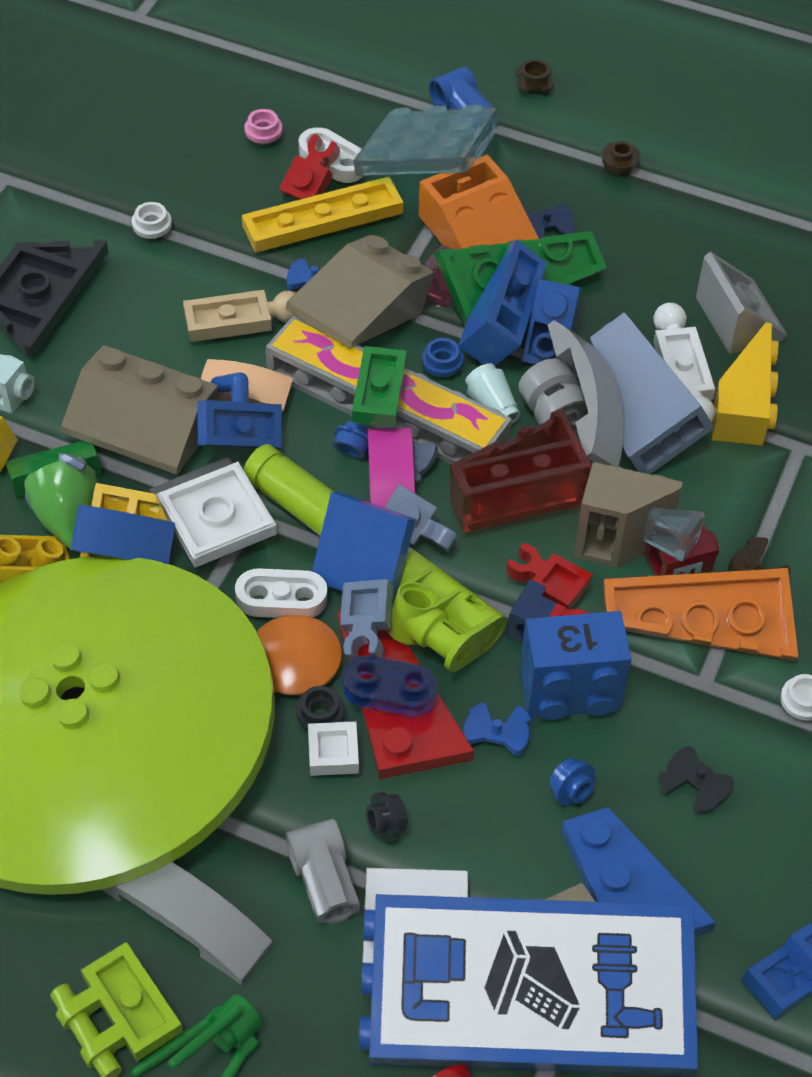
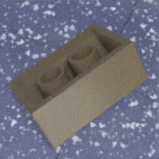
(137, 409)

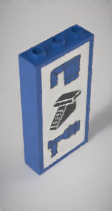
(530, 985)

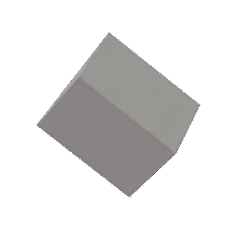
(734, 304)

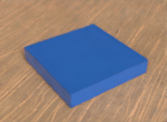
(362, 542)

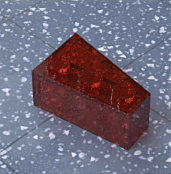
(521, 478)

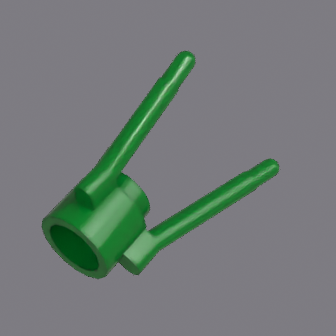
(225, 1025)

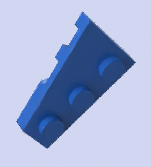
(622, 868)

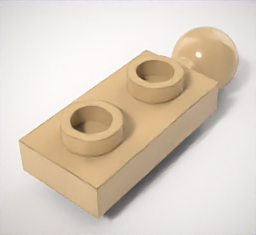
(234, 314)

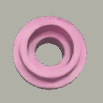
(263, 126)

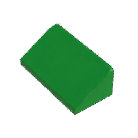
(21, 467)

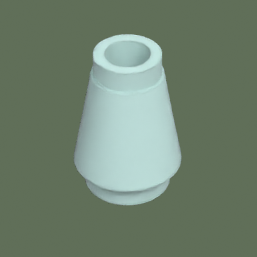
(491, 389)

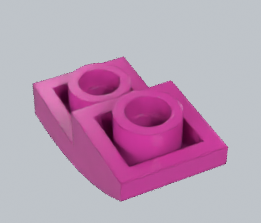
(389, 462)

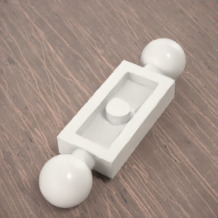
(684, 354)

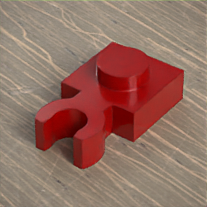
(309, 175)
(563, 579)

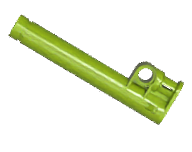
(429, 603)

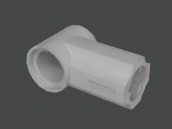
(320, 859)

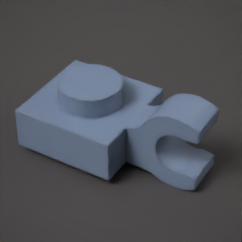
(412, 505)

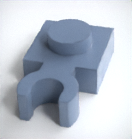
(363, 612)

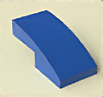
(121, 535)
(784, 976)

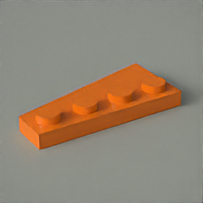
(716, 609)

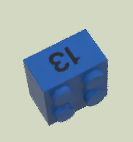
(574, 664)

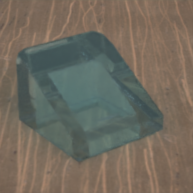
(673, 530)

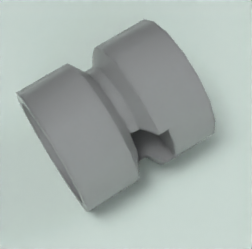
(550, 387)

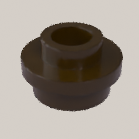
(620, 158)

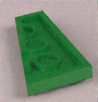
(471, 268)

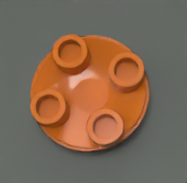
(300, 653)

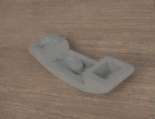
(603, 427)
(200, 916)

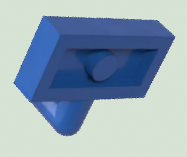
(238, 421)

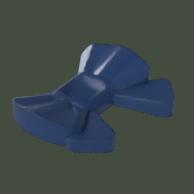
(558, 218)

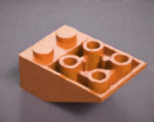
(473, 207)

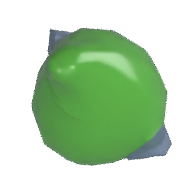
(58, 491)

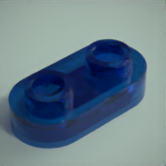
(388, 685)

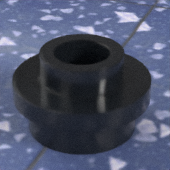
(319, 698)
(386, 816)

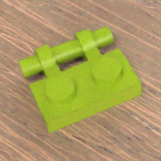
(130, 1001)

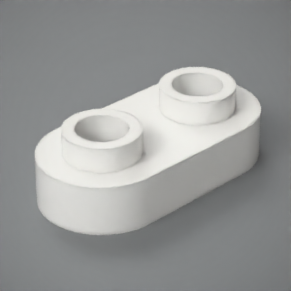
(343, 166)
(281, 593)

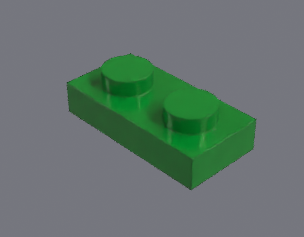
(379, 386)

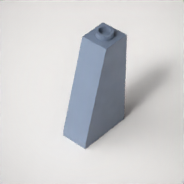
(657, 407)

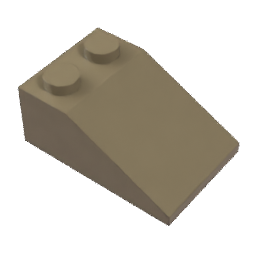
(363, 292)

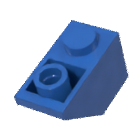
(552, 303)

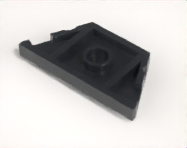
(40, 286)

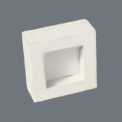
(333, 748)

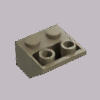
(617, 513)

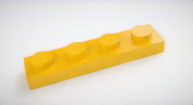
(322, 214)

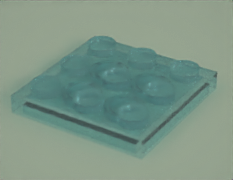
(427, 141)

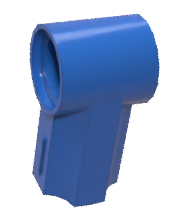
(456, 90)

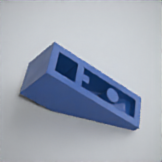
(504, 307)

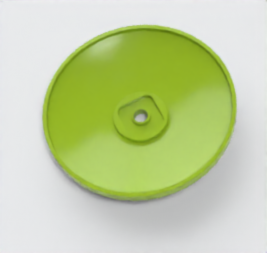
(151, 747)

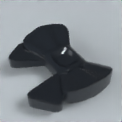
(712, 787)

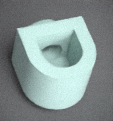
(14, 383)

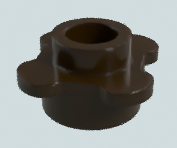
(534, 76)

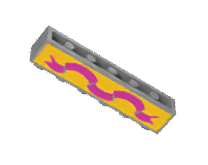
(432, 411)

